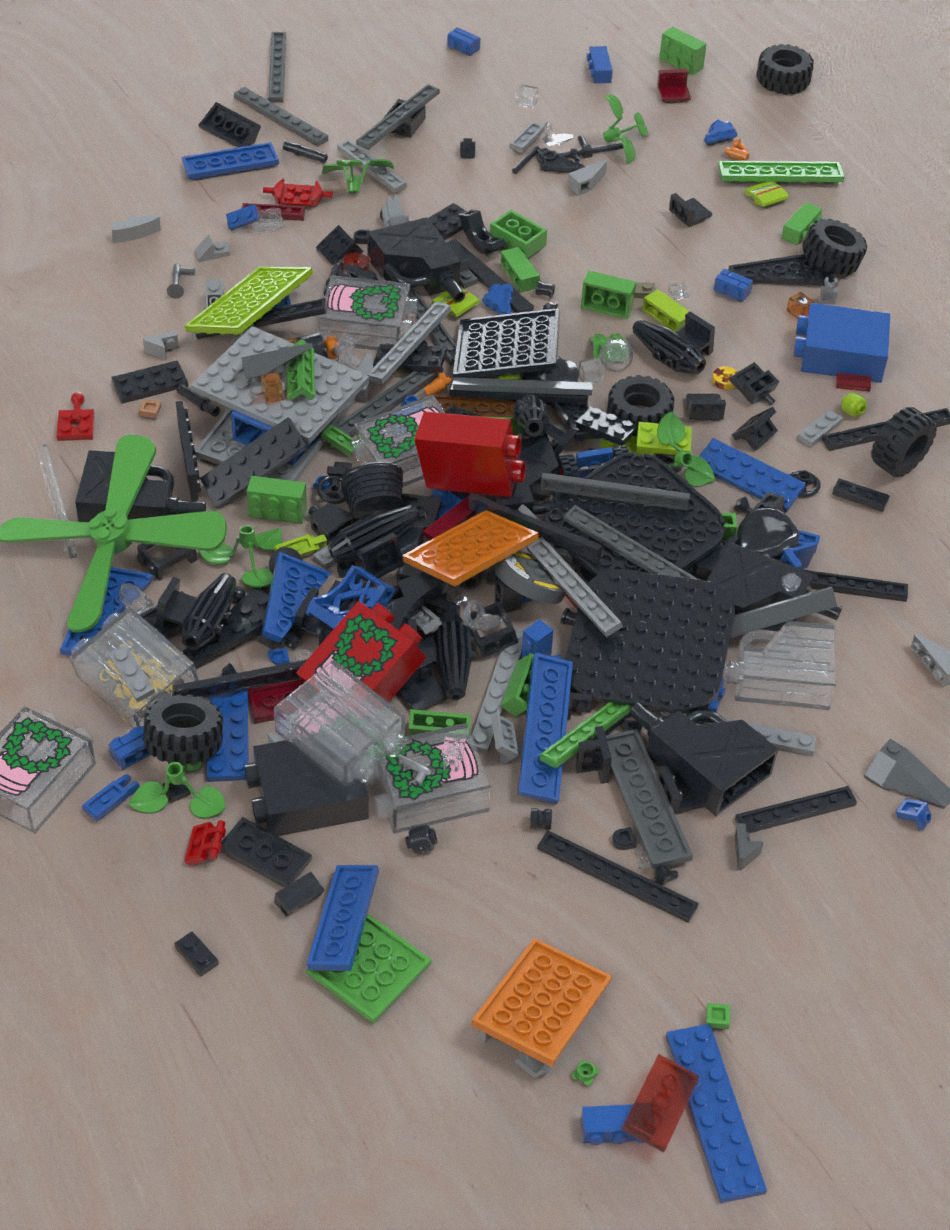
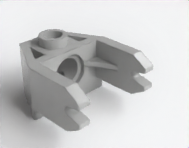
(393, 212)

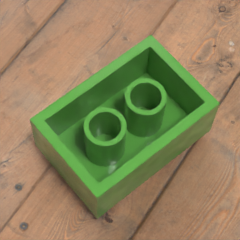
(682, 50)
(519, 233)
(608, 294)
(277, 499)

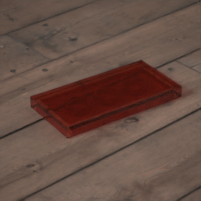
(660, 1103)

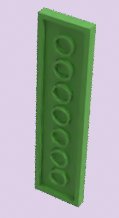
(780, 171)

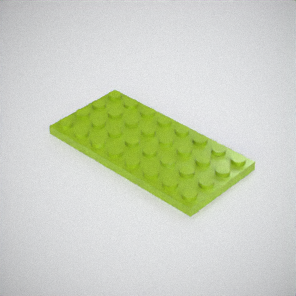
(248, 300)

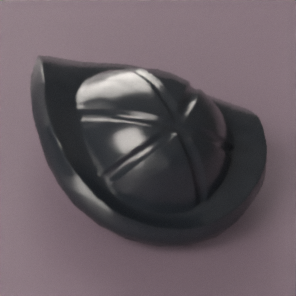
(565, 371)
(768, 532)

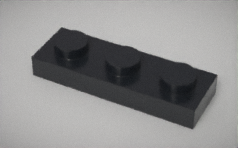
(861, 494)

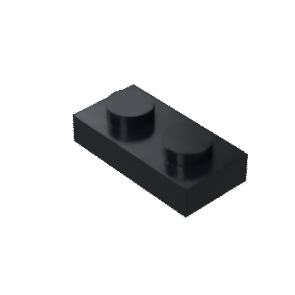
(196, 953)

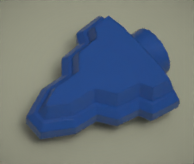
(720, 132)
(499, 298)

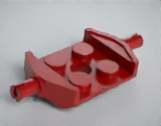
(297, 194)

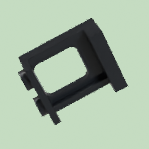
(156, 567)

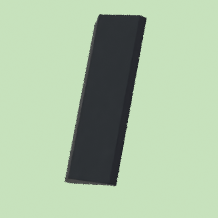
(230, 126)

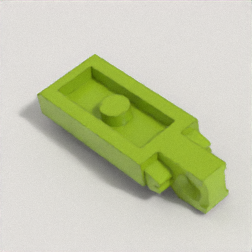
(305, 544)

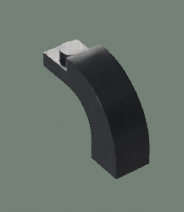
(477, 233)

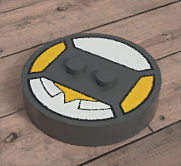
(529, 578)

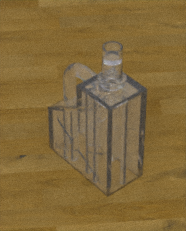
(790, 671)

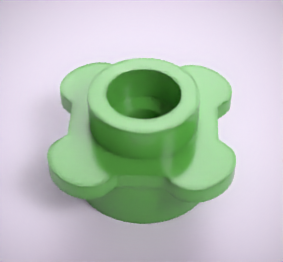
(585, 1066)

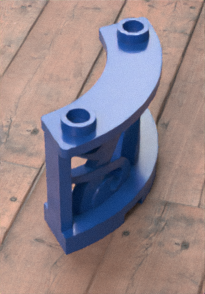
(328, 605)

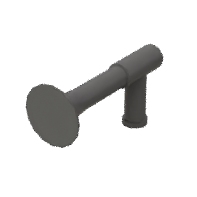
(175, 290)

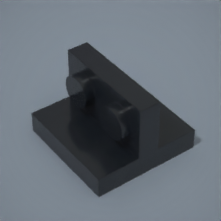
(757, 429)
(595, 755)

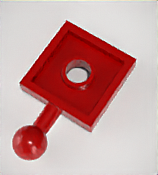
(83, 417)

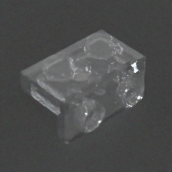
(268, 219)

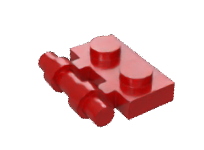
(201, 845)

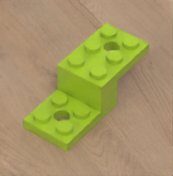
(648, 441)

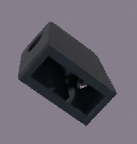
(329, 520)

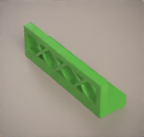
(305, 374)

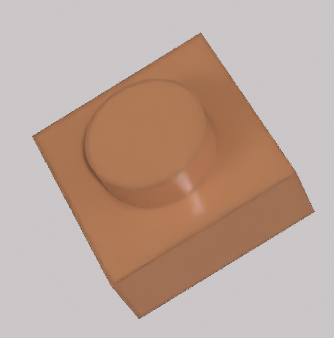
(150, 408)

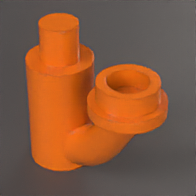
(738, 151)
(438, 384)

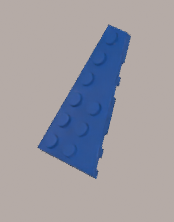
(288, 589)
(111, 605)

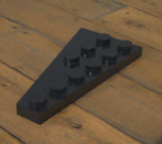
(785, 270)
(245, 622)

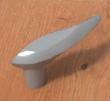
(417, 767)

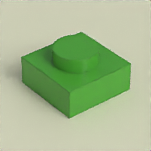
(718, 1015)

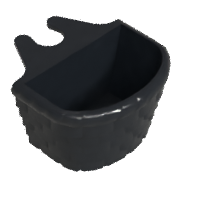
(372, 488)

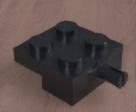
(755, 383)

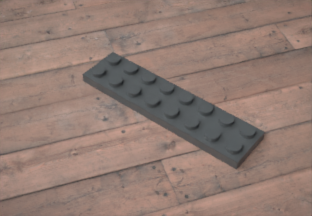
(646, 801)

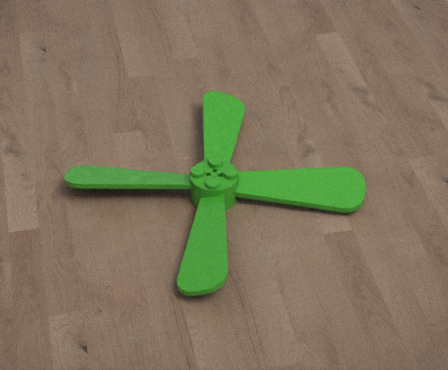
(115, 532)

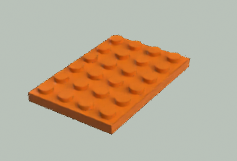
(470, 547)
(542, 1002)

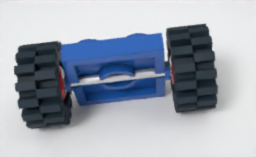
(587, 461)

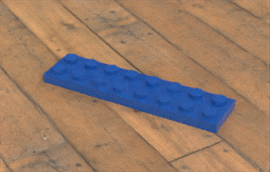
(544, 726)
(717, 1115)

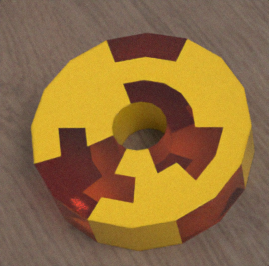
(721, 377)

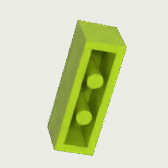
(665, 310)

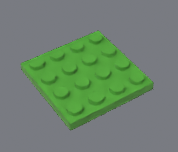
(380, 972)

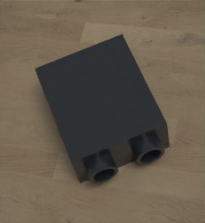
(298, 793)

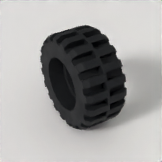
(785, 69)
(834, 247)
(642, 392)
(903, 441)
(183, 729)

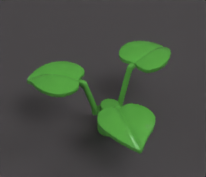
(614, 133)
(353, 182)
(673, 431)
(247, 539)
(152, 798)

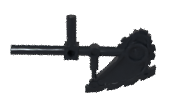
(559, 161)

